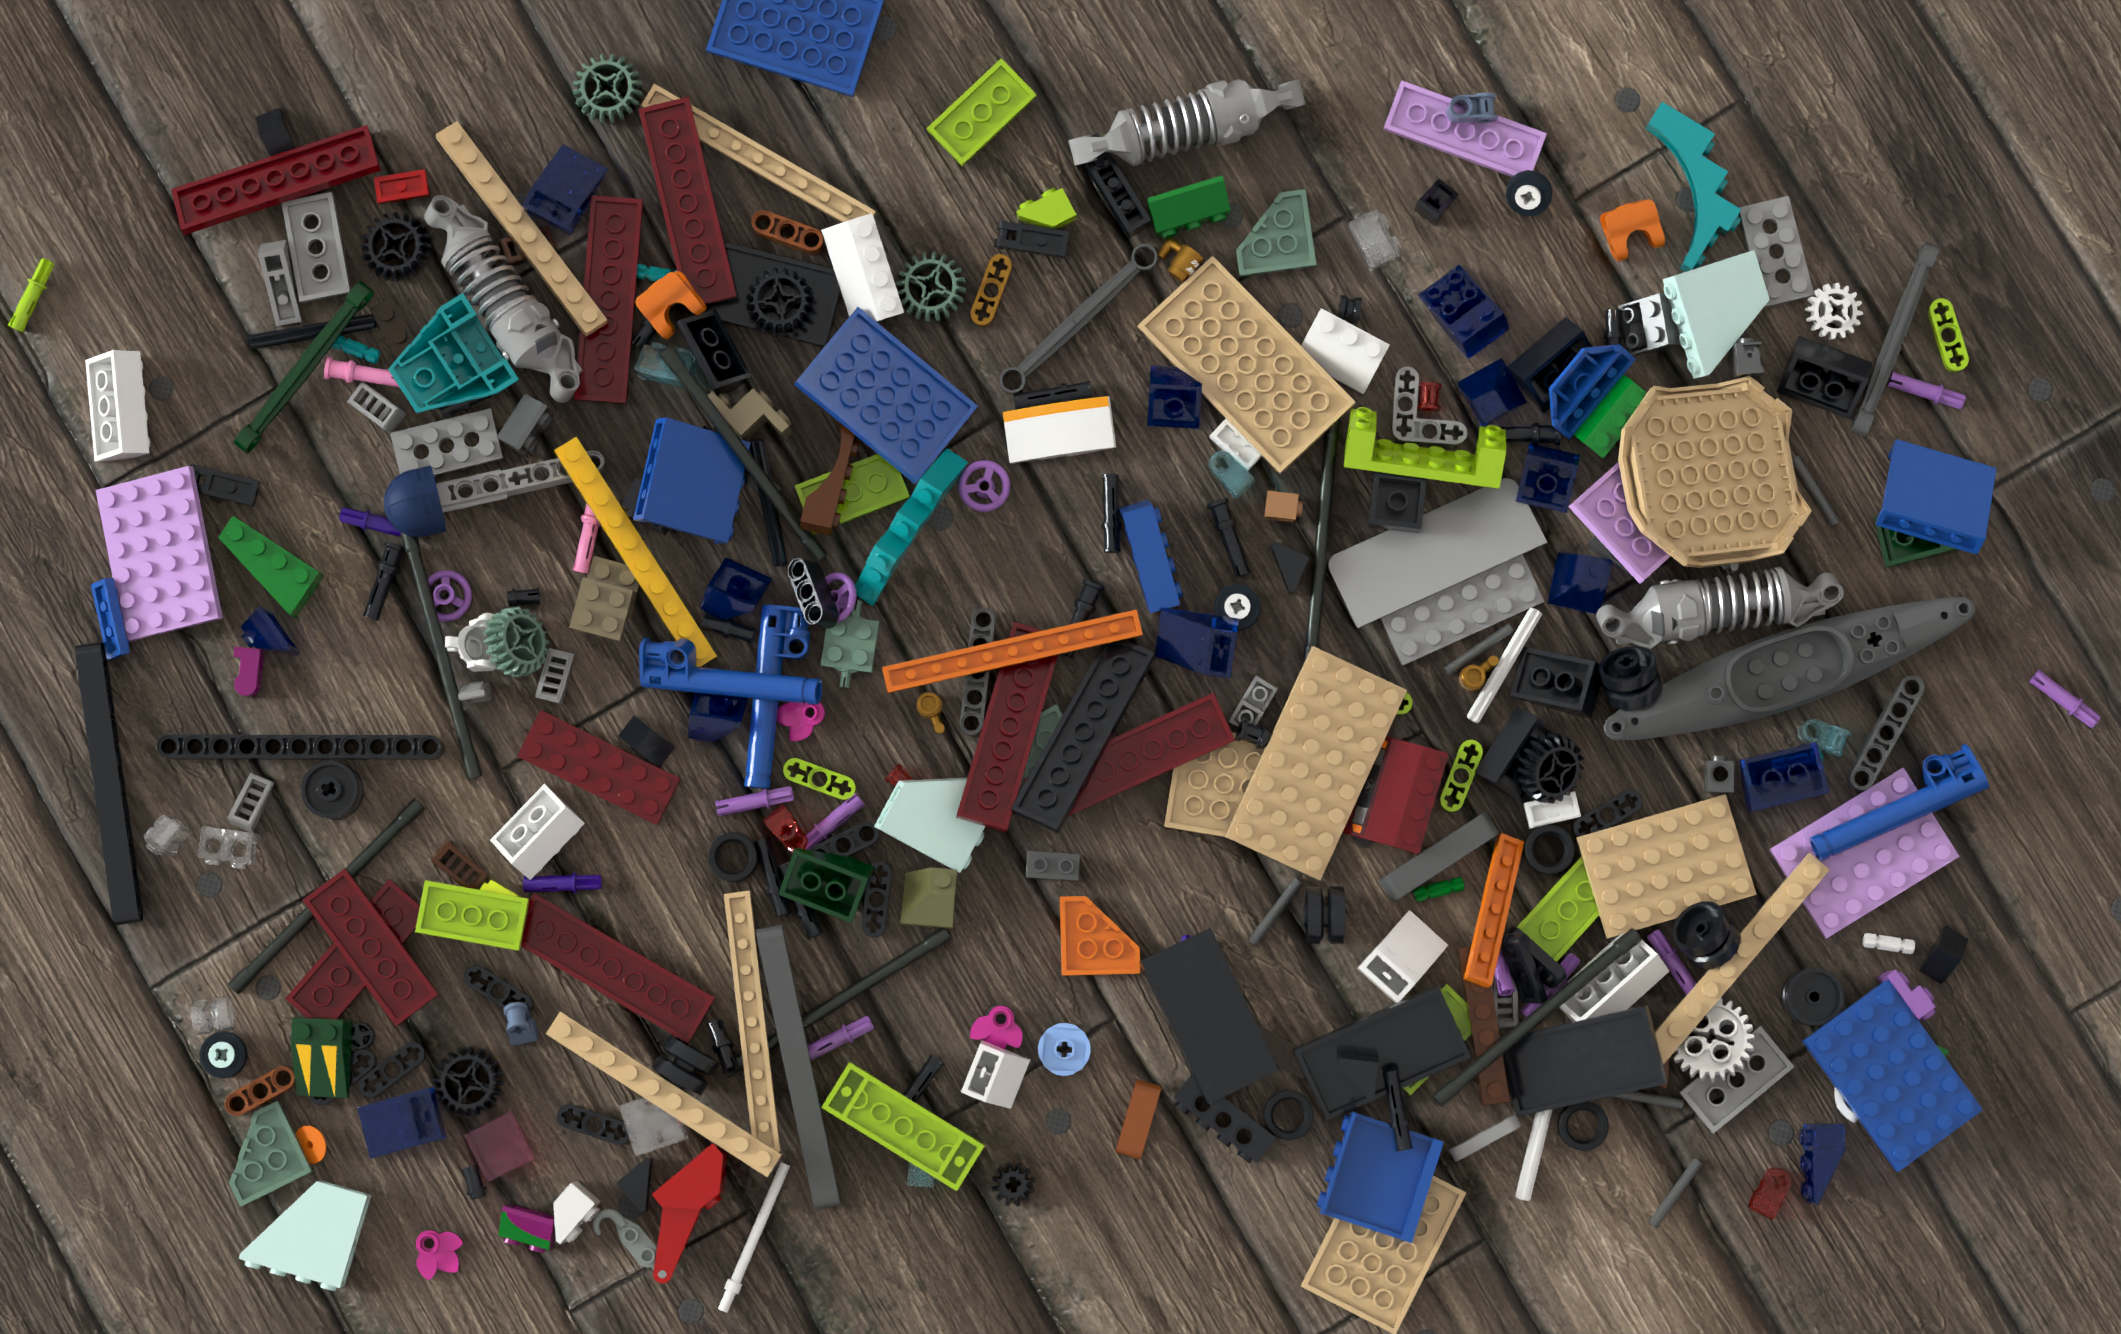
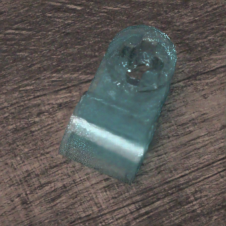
(1235, 477)
(1828, 737)

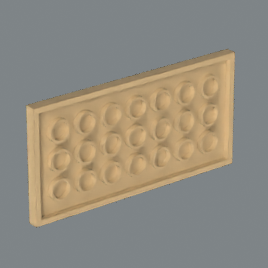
(1246, 364)
(1316, 763)

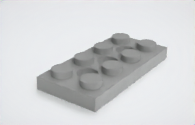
(1785, 237)
(300, 240)
(456, 429)
(1737, 1098)

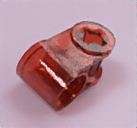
(786, 829)
(1767, 1197)

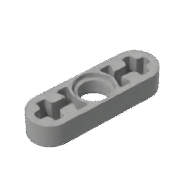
(1485, 1137)

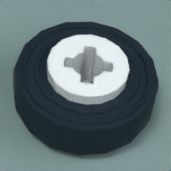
(1533, 184)
(1239, 595)

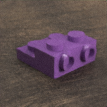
(1916, 997)

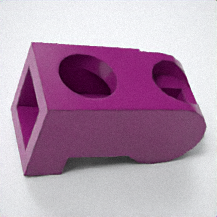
(250, 671)

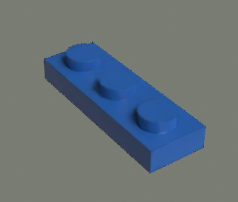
(110, 618)

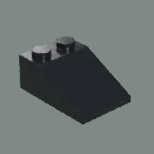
(1557, 682)

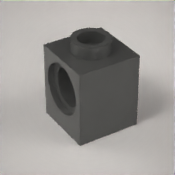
(1710, 784)

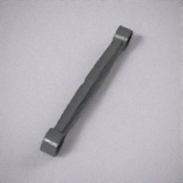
(1078, 319)
(1893, 340)

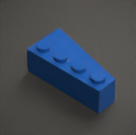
(1150, 555)

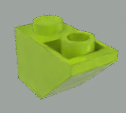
(1049, 212)

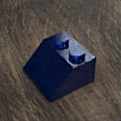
(1547, 478)

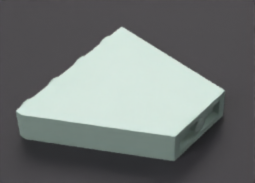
(1715, 307)
(925, 819)
(313, 1236)

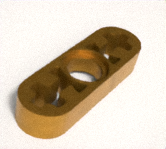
(991, 270)

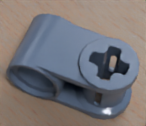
(1478, 108)
(520, 1026)

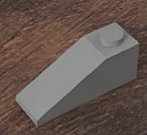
(280, 282)

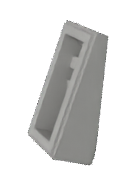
(390, 416)
(475, 692)
(559, 697)
(254, 816)
(1513, 999)

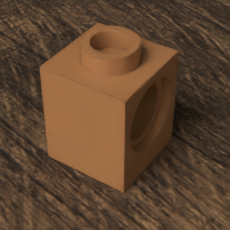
(1282, 506)

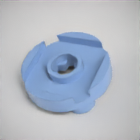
(1052, 1058)

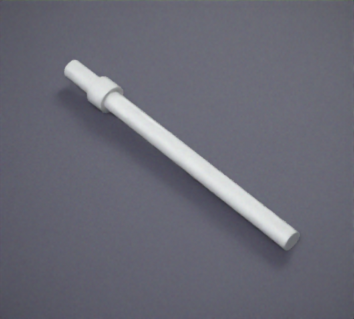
(734, 1284)

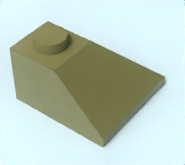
(929, 898)

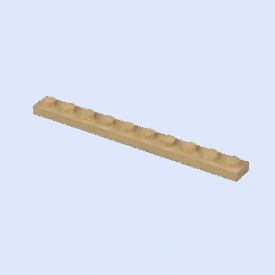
(768, 163)
(521, 229)
(1753, 939)
(751, 1018)
(664, 1094)

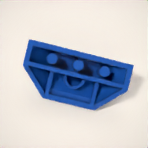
(1585, 385)

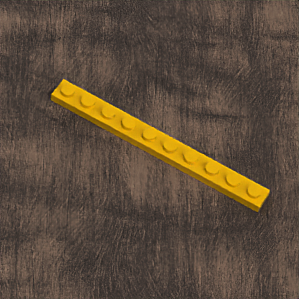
(632, 548)

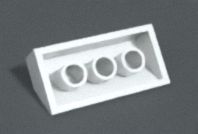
(862, 268)
(117, 405)
(1618, 984)

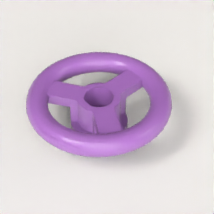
(996, 500)
(843, 597)
(463, 605)

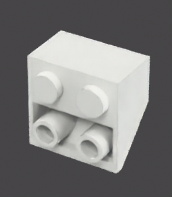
(995, 1075)
(571, 1210)

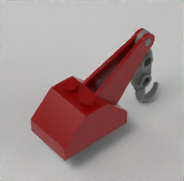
(682, 1201)

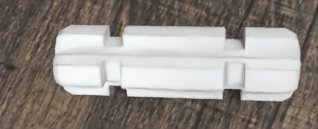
(1888, 943)

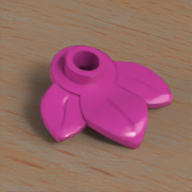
(797, 718)
(995, 1033)
(440, 1256)

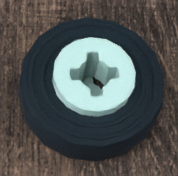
(230, 1048)

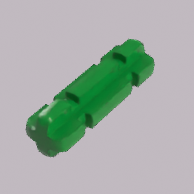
(1439, 889)

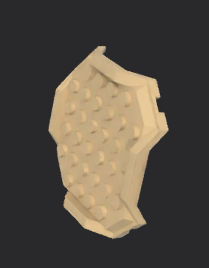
(1712, 473)

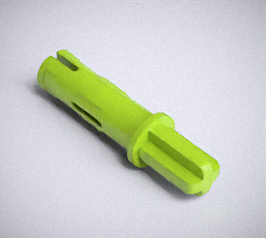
(31, 295)

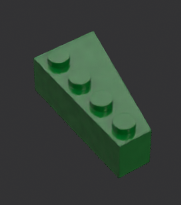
(278, 571)

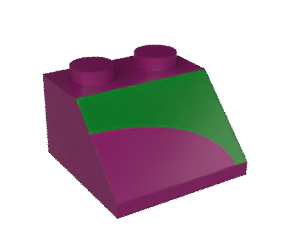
(528, 1227)

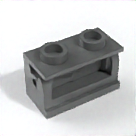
(1745, 359)
(1052, 866)

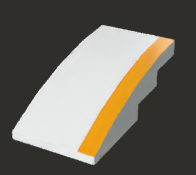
(1059, 429)

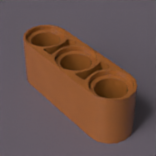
(797, 241)
(250, 1096)
(1138, 1119)

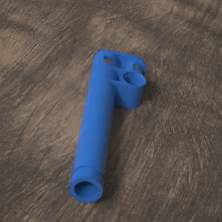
(772, 648)
(666, 670)
(1957, 780)

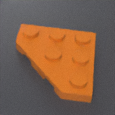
(1093, 941)

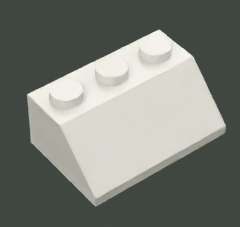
(1344, 350)
(537, 832)

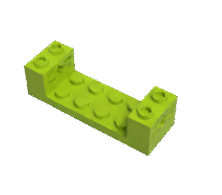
(1433, 463)
(903, 1126)

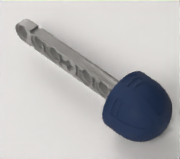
(417, 502)

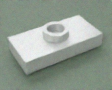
(1234, 443)
(1548, 813)

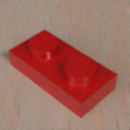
(401, 186)

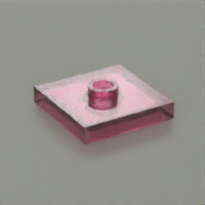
(499, 1146)

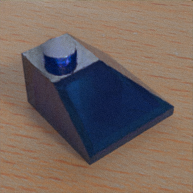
(1491, 392)
(1173, 398)
(1579, 582)
(734, 590)
(267, 634)
(715, 716)

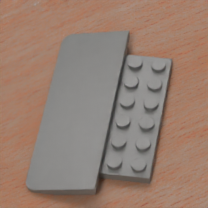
(1448, 578)

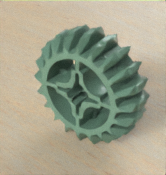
(614, 81)
(920, 283)
(516, 642)

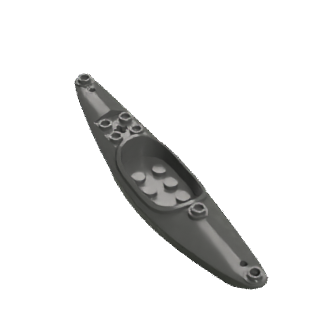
(1790, 668)

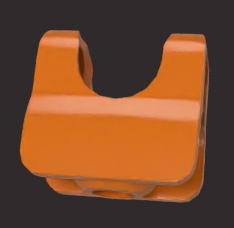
(1627, 218)
(661, 296)

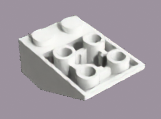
(1402, 957)

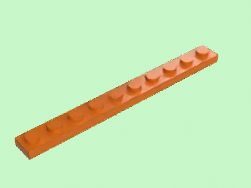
(1012, 651)

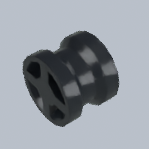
(1349, 308)
(358, 1036)

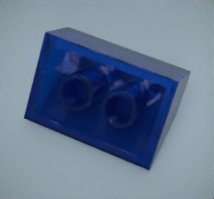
(1783, 777)

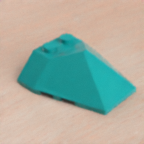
(451, 361)

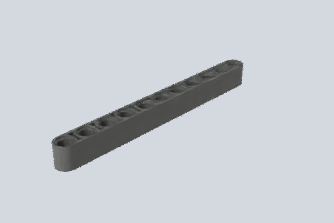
(798, 1067)

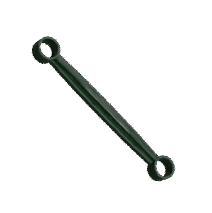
(252, 433)

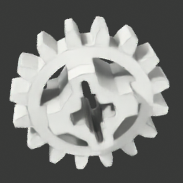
(1841, 318)

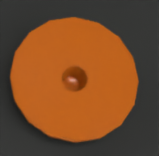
(312, 1143)

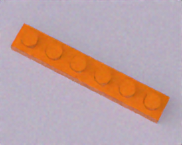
(1494, 910)

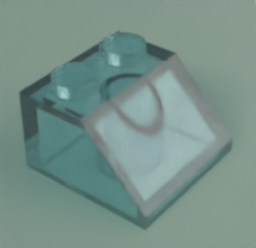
(653, 368)

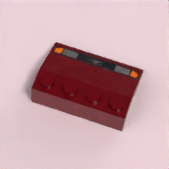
(1398, 796)

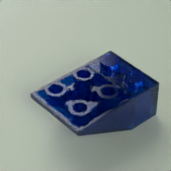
(564, 189)
(1464, 311)
(1197, 641)
(401, 1122)
(1822, 1153)

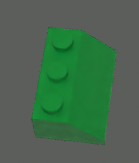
(1189, 207)
(1606, 421)

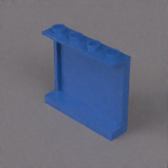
(690, 481)
(1937, 497)
(1375, 1182)

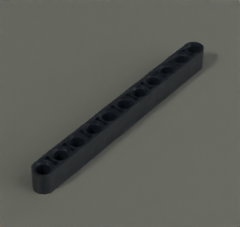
(288, 744)
(109, 783)

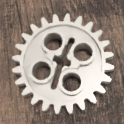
(1704, 1061)

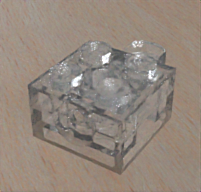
(651, 1124)

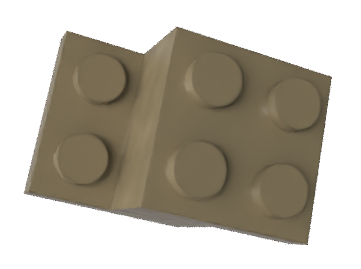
(751, 414)
(605, 599)

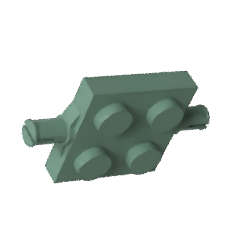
(851, 645)

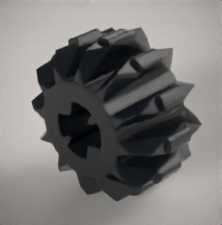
(1006, 1179)

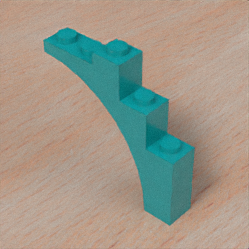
(1688, 143)
(907, 525)

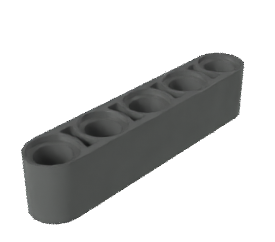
(972, 684)
(1894, 724)
(1439, 856)

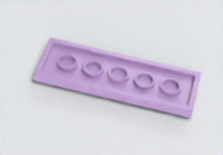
(1494, 145)

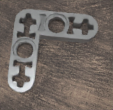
(1416, 425)

